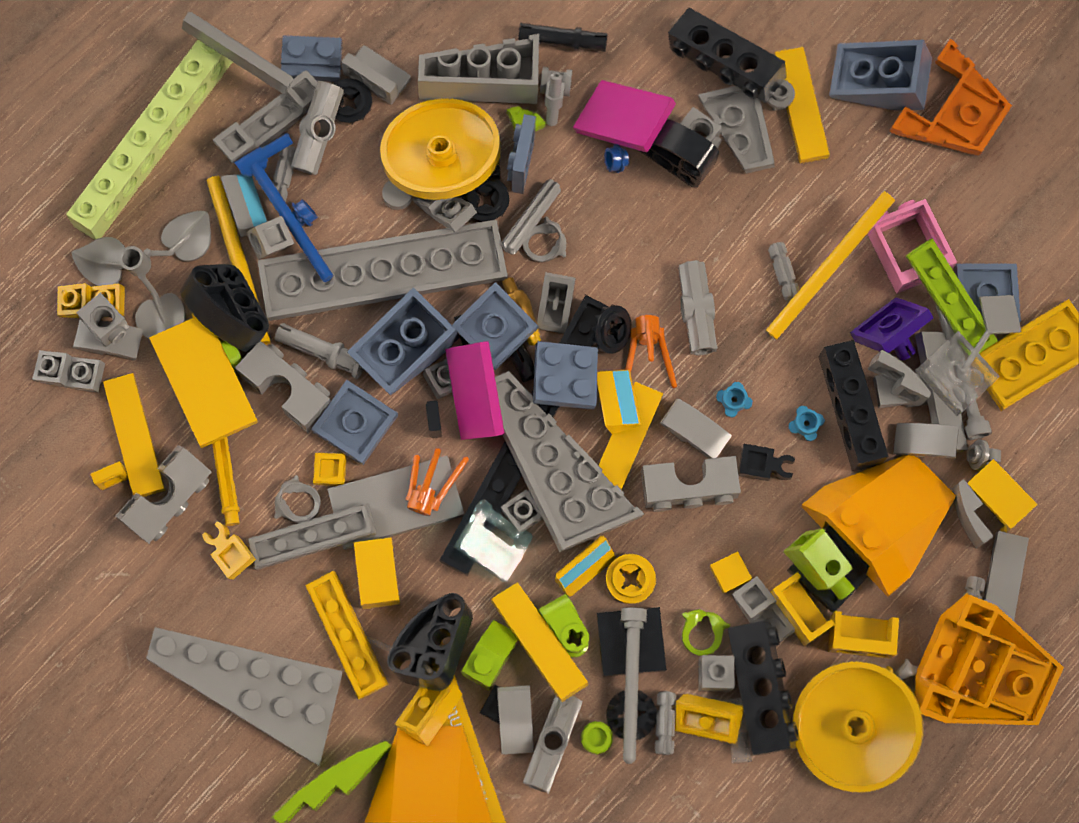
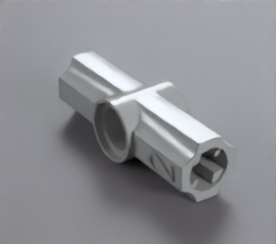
(324, 110)
(697, 308)
(546, 761)

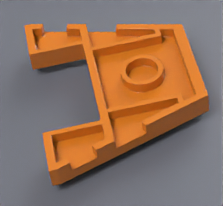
(968, 114)

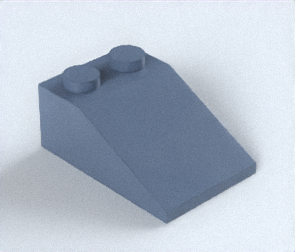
(882, 74)
(404, 342)

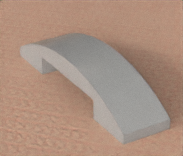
(269, 121)

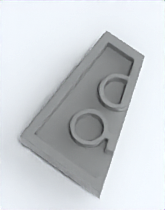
(741, 125)

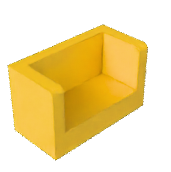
(1001, 495)
(376, 573)
(800, 610)
(863, 636)

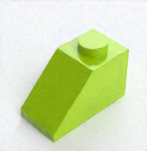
(490, 655)

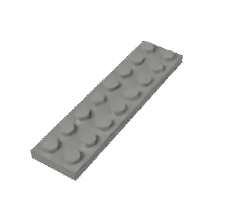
(383, 270)

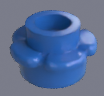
(616, 158)
(304, 213)

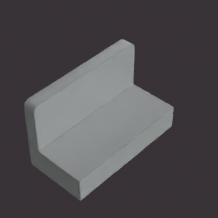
(376, 73)

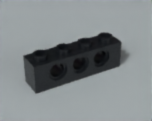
(719, 41)
(853, 405)
(744, 641)

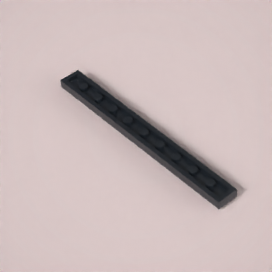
(504, 472)

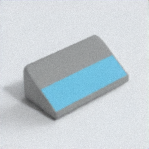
(244, 202)

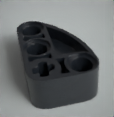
(683, 153)
(225, 304)
(422, 639)

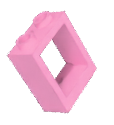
(907, 211)

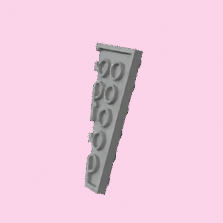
(560, 475)
(270, 692)

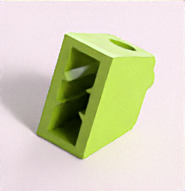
(812, 555)

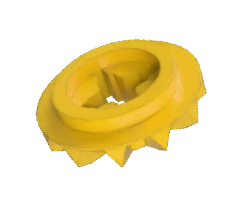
(630, 563)

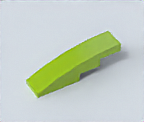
(343, 775)

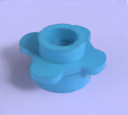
(736, 390)
(814, 419)

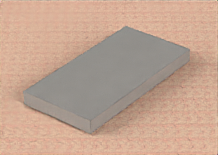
(387, 500)

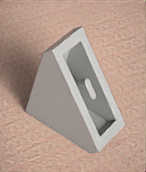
(555, 302)

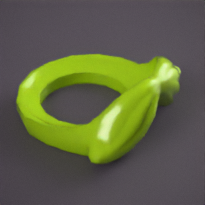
(718, 628)

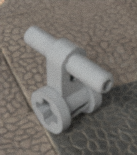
(554, 86)

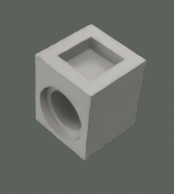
(699, 122)
(270, 237)
(100, 308)
(715, 673)

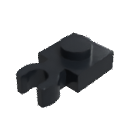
(759, 463)

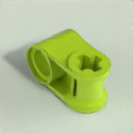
(564, 622)

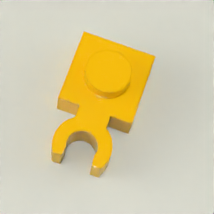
(231, 552)

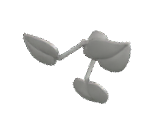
(106, 257)

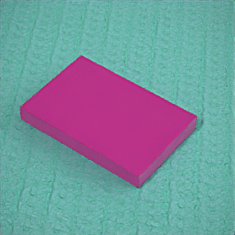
(624, 115)
(474, 391)

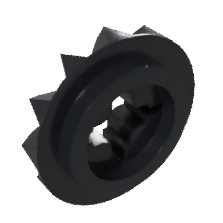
(354, 89)
(499, 200)
(619, 332)
(645, 722)

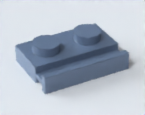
(315, 54)

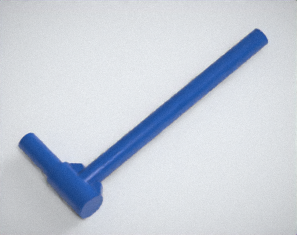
(254, 164)

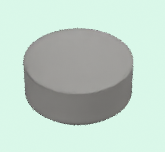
(394, 197)

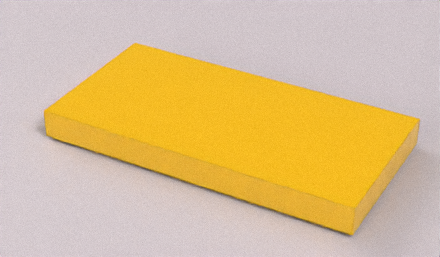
(1035, 355)
(203, 381)

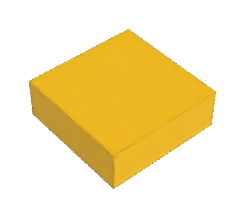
(329, 469)
(109, 475)
(730, 572)

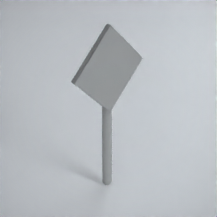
(999, 318)

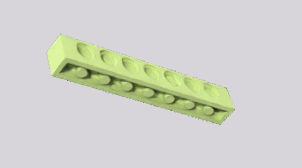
(147, 140)

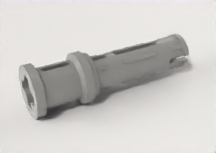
(333, 354)

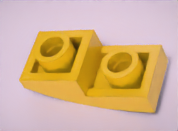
(74, 297)

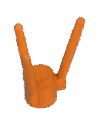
(647, 333)
(422, 499)

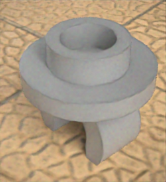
(782, 96)
(980, 454)

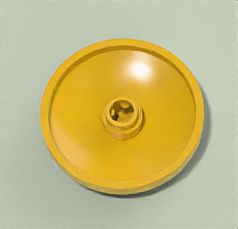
(440, 149)
(858, 727)

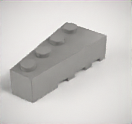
(482, 73)

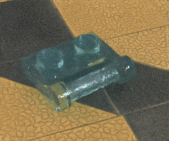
(487, 548)

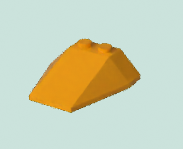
(885, 516)
(984, 669)
(429, 782)

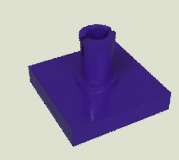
(892, 327)

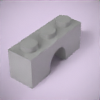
(265, 367)
(185, 477)
(664, 489)

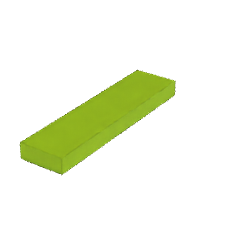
(948, 293)

